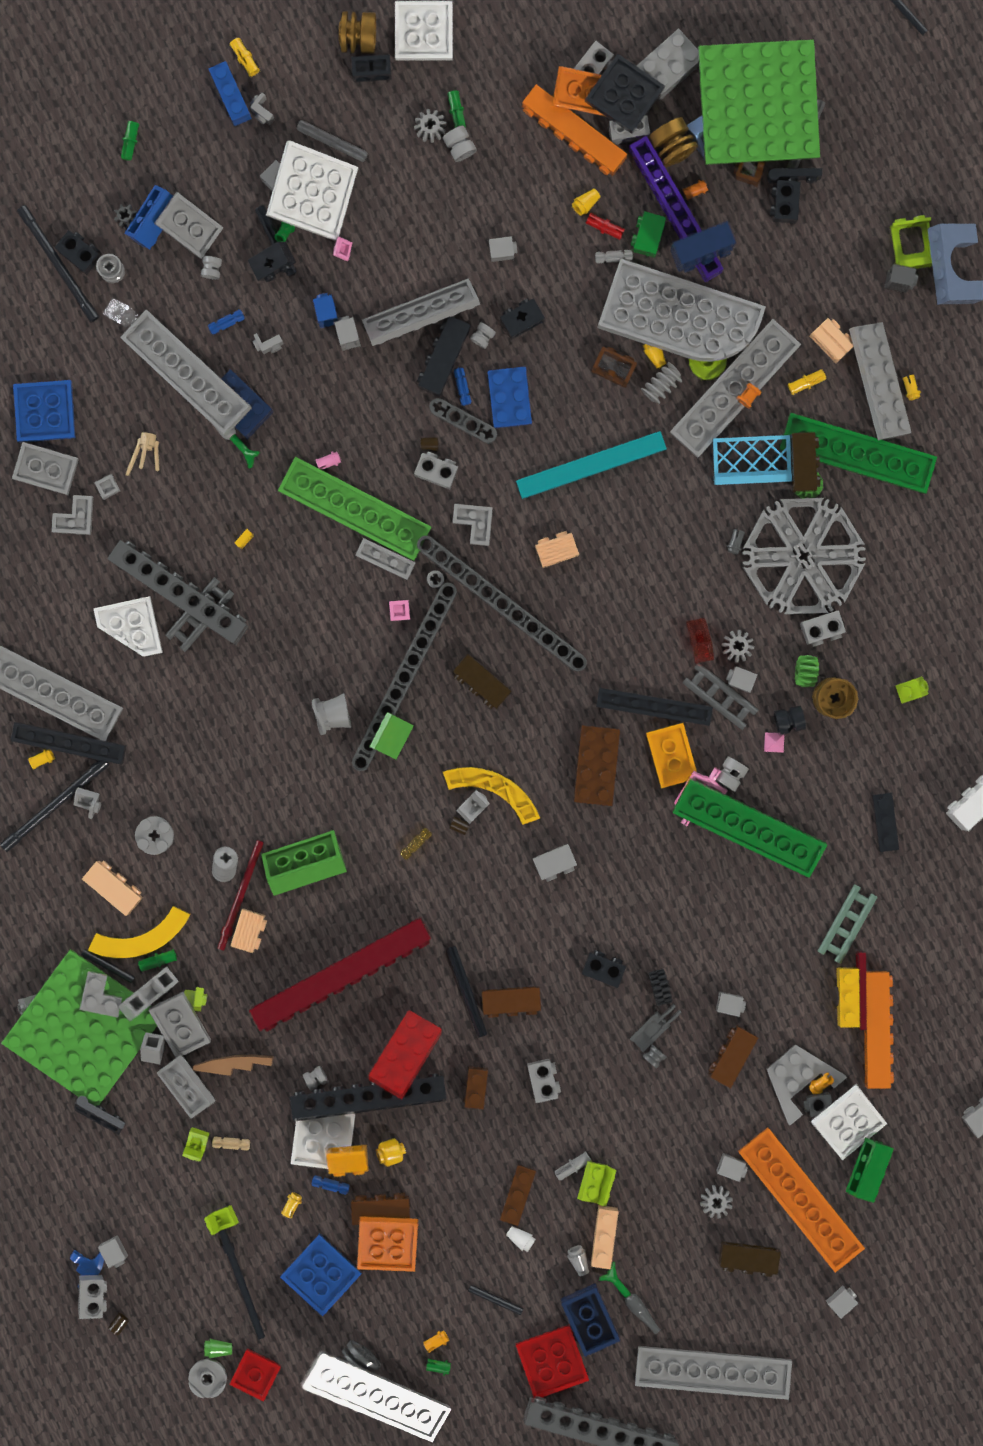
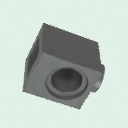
(808, 1105)

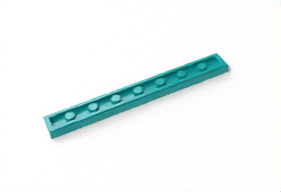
(591, 465)

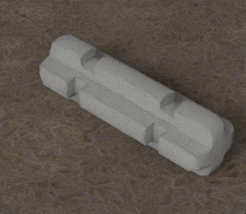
(613, 256)

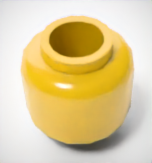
(390, 1152)

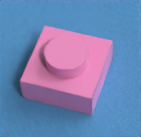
(399, 610)

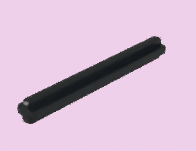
(466, 991)

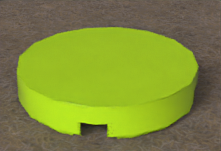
(707, 369)

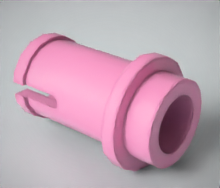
(329, 460)

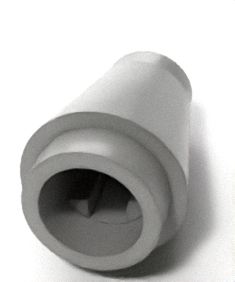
(578, 1258)

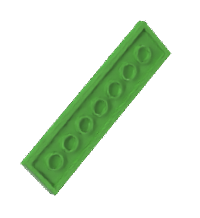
(354, 508)

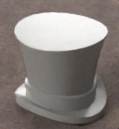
(331, 713)

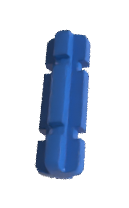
(226, 322)
(462, 386)
(330, 1185)

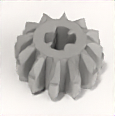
(422, 125)
(735, 652)
(724, 1200)

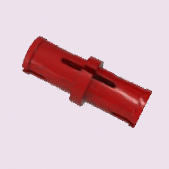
(605, 226)

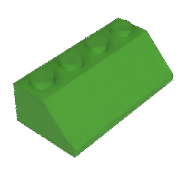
(303, 863)

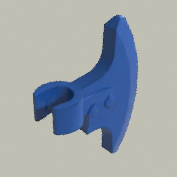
(87, 1266)

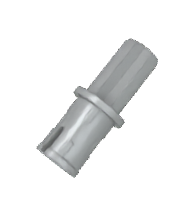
(572, 1166)

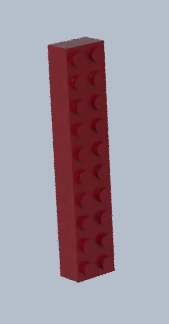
(336, 976)

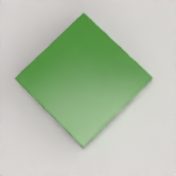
(391, 735)

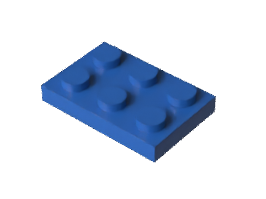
(509, 397)

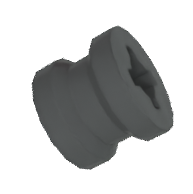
(654, 1056)

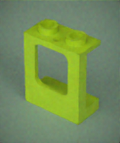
(915, 260)

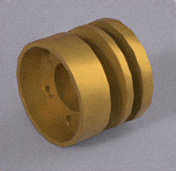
(358, 32)
(671, 139)
(845, 693)

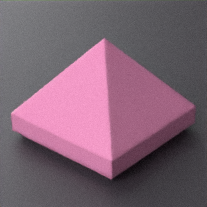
(342, 248)
(774, 742)

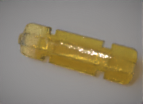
(424, 835)

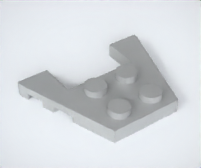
(793, 1073)

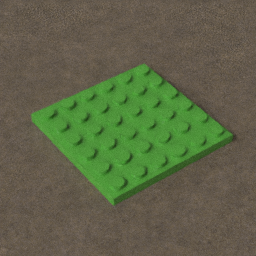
(759, 102)
(73, 1045)

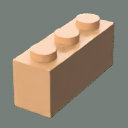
(113, 887)
(604, 1237)

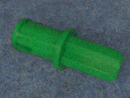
(456, 108)
(129, 140)
(157, 960)

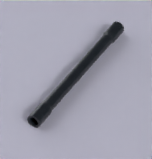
(30, 221)
(16, 837)

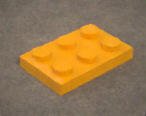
(671, 755)

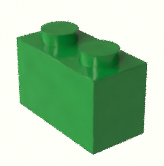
(649, 234)

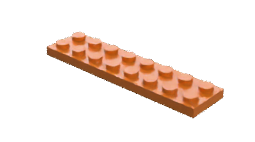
(801, 1199)

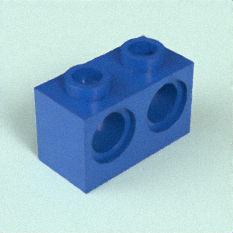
(325, 310)

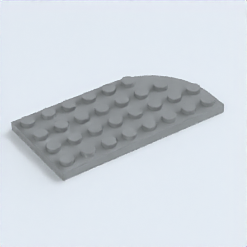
(678, 314)

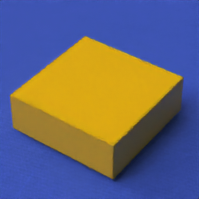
(244, 539)

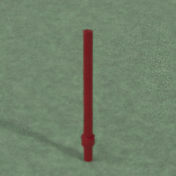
(227, 930)

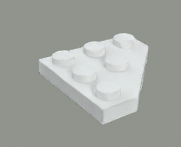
(131, 624)

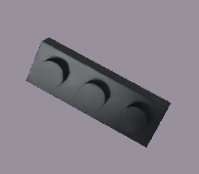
(885, 822)

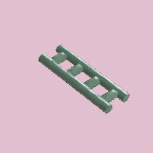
(859, 920)

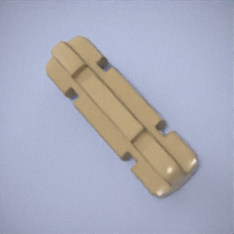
(231, 1143)

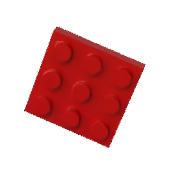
(552, 1361)

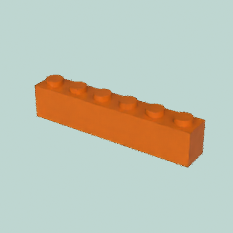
(574, 130)
(878, 1036)

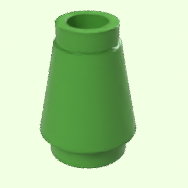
(216, 1348)

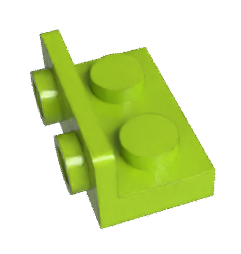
(596, 1183)

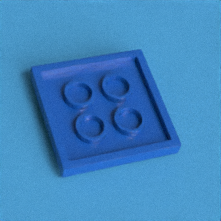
(44, 411)
(321, 1274)

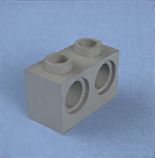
(588, 60)
(347, 333)
(434, 475)
(821, 624)
(539, 1081)
(86, 1296)

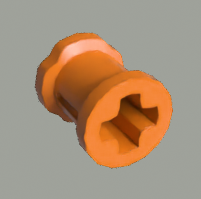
(748, 395)

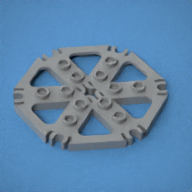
(820, 554)

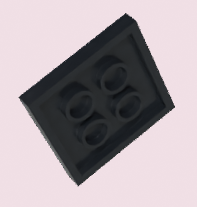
(624, 93)

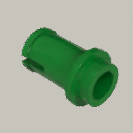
(284, 232)
(438, 1366)

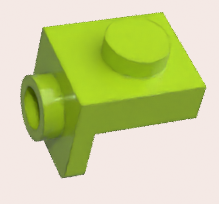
(912, 689)
(196, 998)
(196, 1144)
(221, 1219)

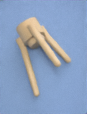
(146, 443)

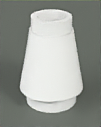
(521, 1238)

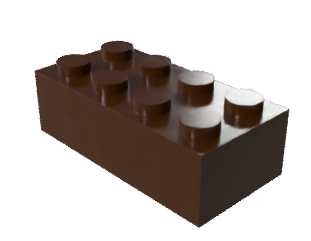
(596, 765)

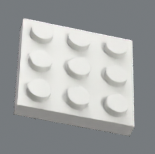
(423, 30)
(849, 1122)
(317, 1135)

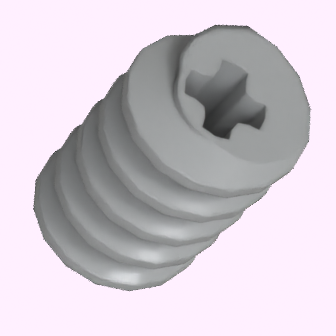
(662, 383)
(224, 864)

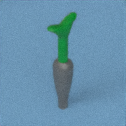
(632, 1300)

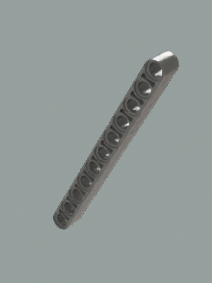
(511, 605)
(406, 667)

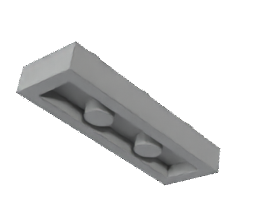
(385, 559)

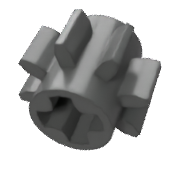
(124, 210)

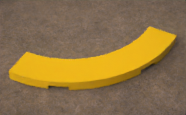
(497, 784)
(144, 943)

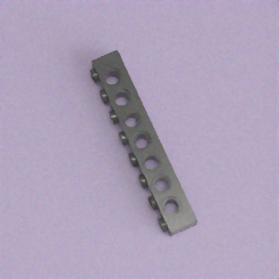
(120, 556)
(589, 1434)

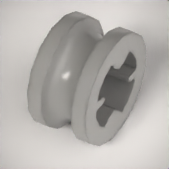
(440, 575)

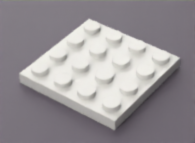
(312, 190)

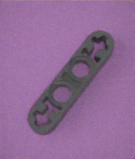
(464, 418)

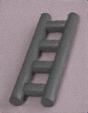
(199, 627)
(708, 696)

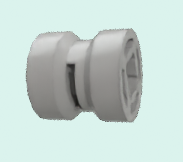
(211, 267)
(482, 335)
(315, 1078)

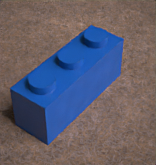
(230, 93)
(142, 227)

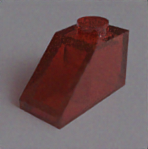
(700, 640)

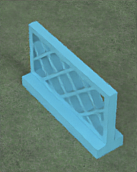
(755, 476)

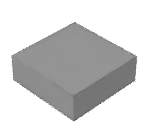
(107, 486)

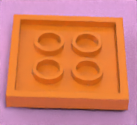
(387, 1244)

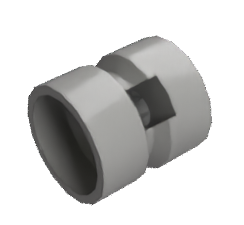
(460, 145)
(110, 268)
(728, 780)

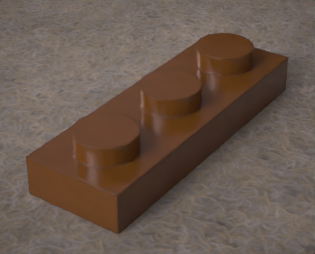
(517, 1195)

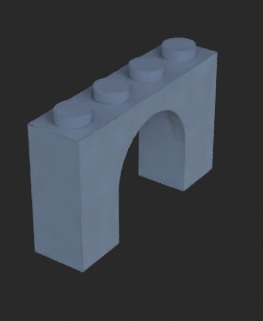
(948, 286)

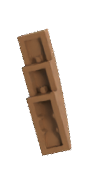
(226, 1064)

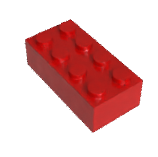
(405, 1054)

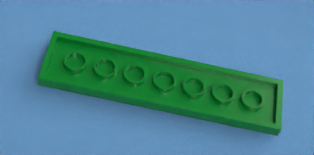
(866, 454)
(749, 827)

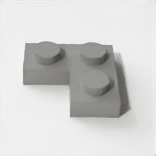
(479, 518)
(79, 521)
(94, 999)

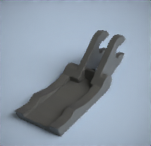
(653, 1028)

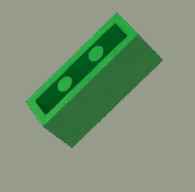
(869, 1170)

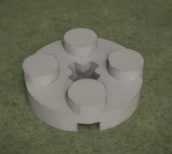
(145, 842)
(219, 1378)

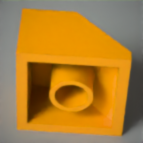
(347, 1159)

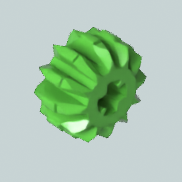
(806, 671)

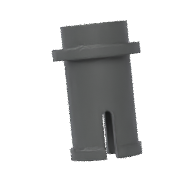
(735, 542)

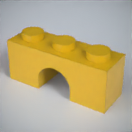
(848, 985)

